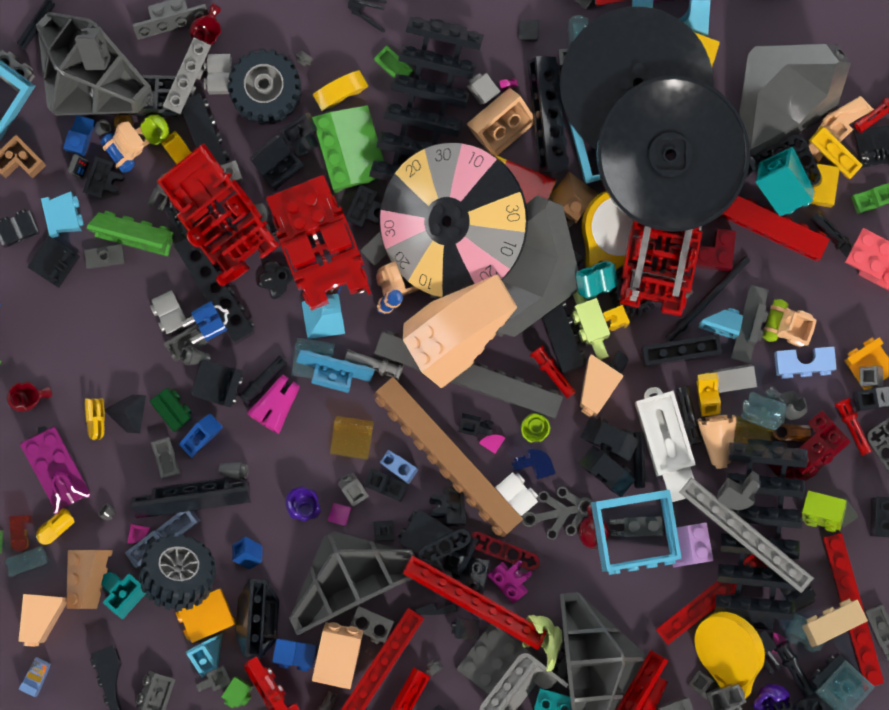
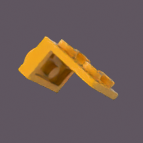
(868, 356)

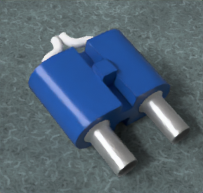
(208, 321)

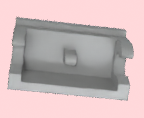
(736, 378)

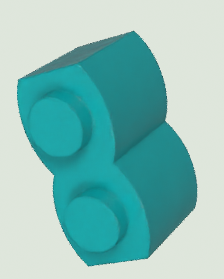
(596, 279)

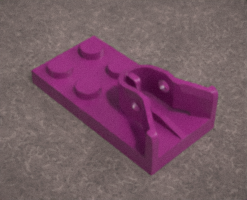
(55, 468)

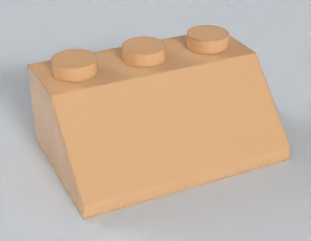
(501, 122)

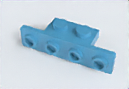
(334, 372)

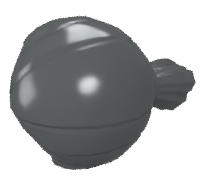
(795, 407)

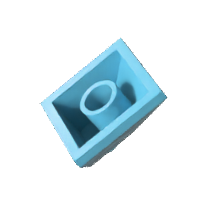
(324, 320)
(723, 323)

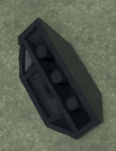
(257, 618)

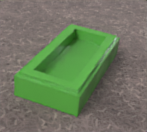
(389, 62)

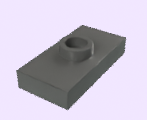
(104, 256)
(165, 458)

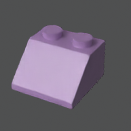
(694, 545)

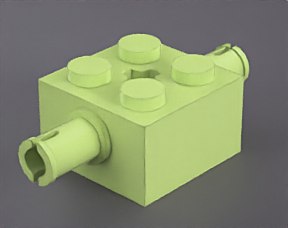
(591, 324)

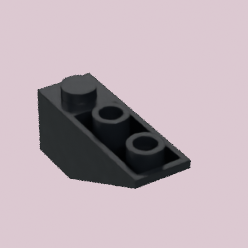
(871, 399)

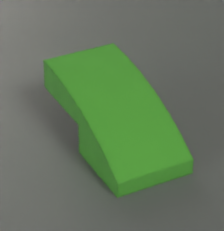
(871, 199)

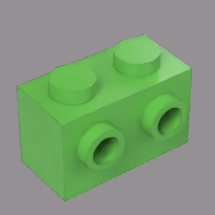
(237, 693)

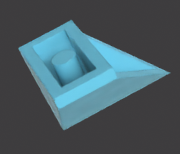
(206, 655)

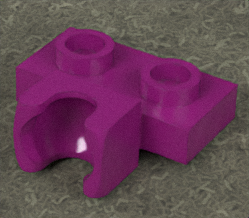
(510, 580)

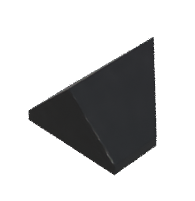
(128, 413)

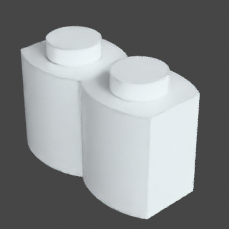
(517, 494)

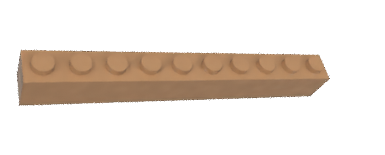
(447, 457)

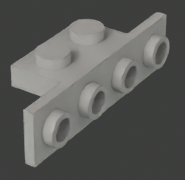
(189, 71)

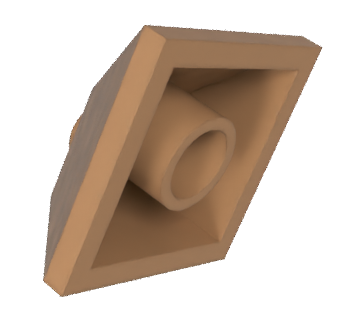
(573, 196)

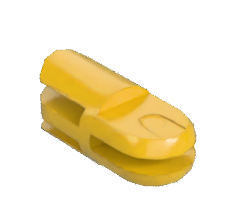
(95, 417)
(54, 527)

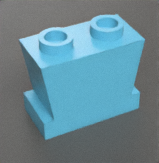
(62, 214)

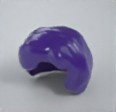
(302, 504)
(770, 695)

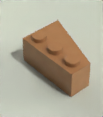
(85, 576)

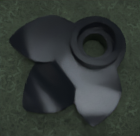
(272, 280)

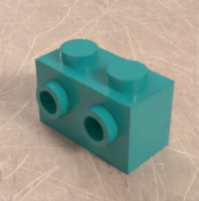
(552, 701)

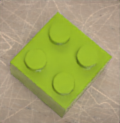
(824, 511)

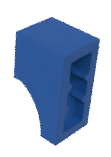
(79, 136)
(200, 435)

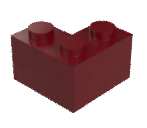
(721, 254)

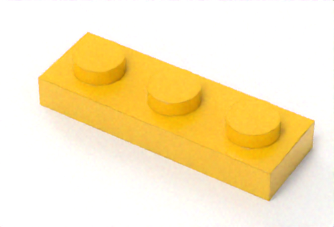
(835, 152)

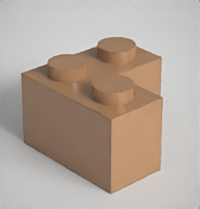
(16, 154)

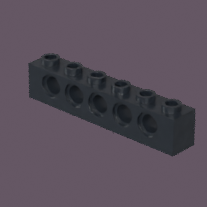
(543, 122)
(238, 332)

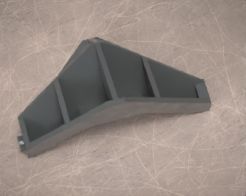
(790, 90)
(82, 91)
(545, 267)
(346, 575)
(597, 656)

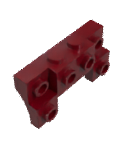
(821, 448)

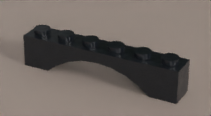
(108, 666)

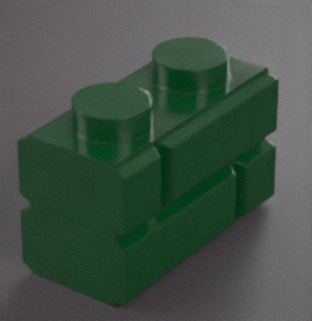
(171, 410)

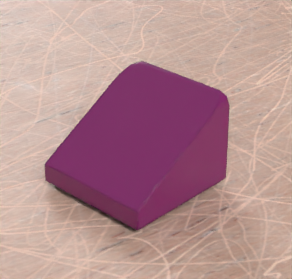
(339, 514)

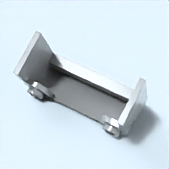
(519, 682)

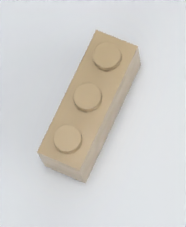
(834, 622)

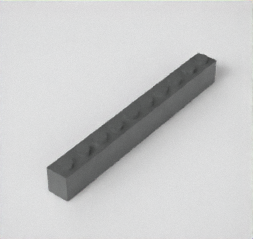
(481, 380)

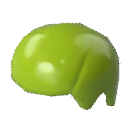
(155, 129)
(535, 427)

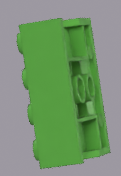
(348, 146)
(131, 233)

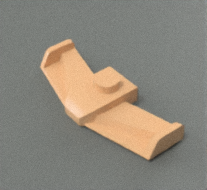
(838, 122)

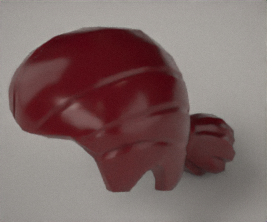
(207, 27)
(26, 396)
(587, 531)

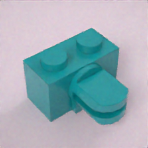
(123, 593)

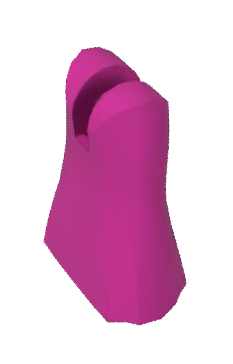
(274, 405)

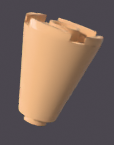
(717, 434)

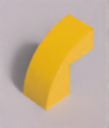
(339, 89)
(175, 147)

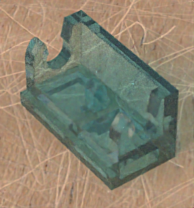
(764, 411)
(27, 561)

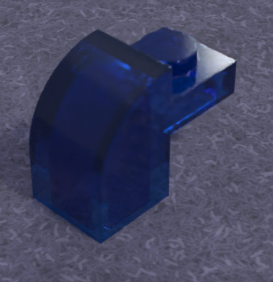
(538, 460)

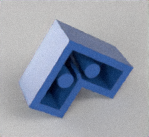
(294, 653)

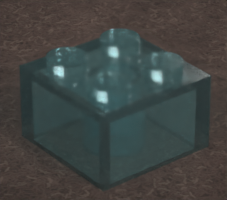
(845, 688)

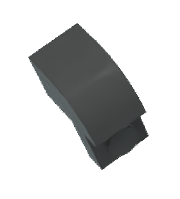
(739, 496)

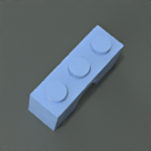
(788, 364)

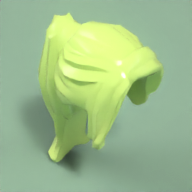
(552, 640)

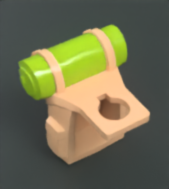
(788, 324)

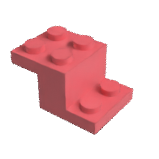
(871, 257)

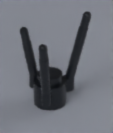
(359, 5)

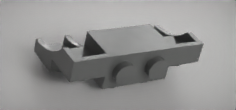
(726, 698)

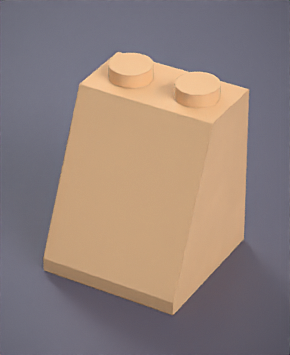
(597, 386)
(39, 617)
(337, 655)

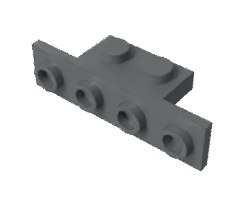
(167, 17)
(751, 331)

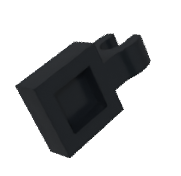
(471, 425)

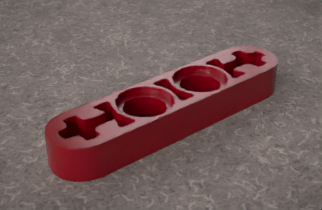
(505, 547)

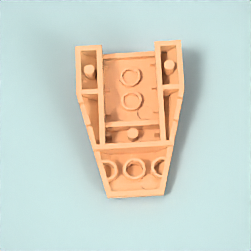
(456, 328)

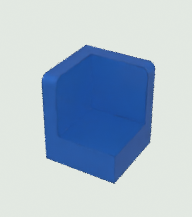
(247, 553)

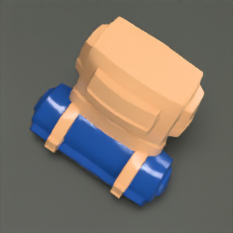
(124, 145)
(392, 288)

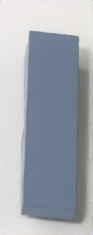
(176, 525)

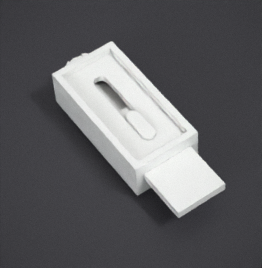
(666, 439)

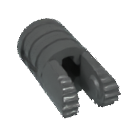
(158, 190)

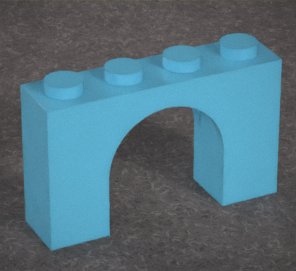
(695, 18)

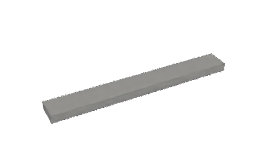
(746, 535)

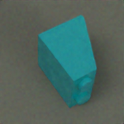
(785, 182)

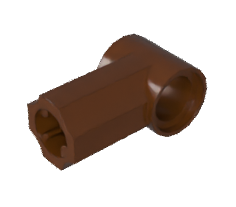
(794, 433)

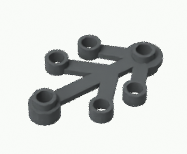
(562, 512)

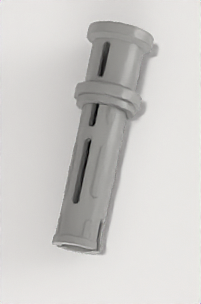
(383, 367)

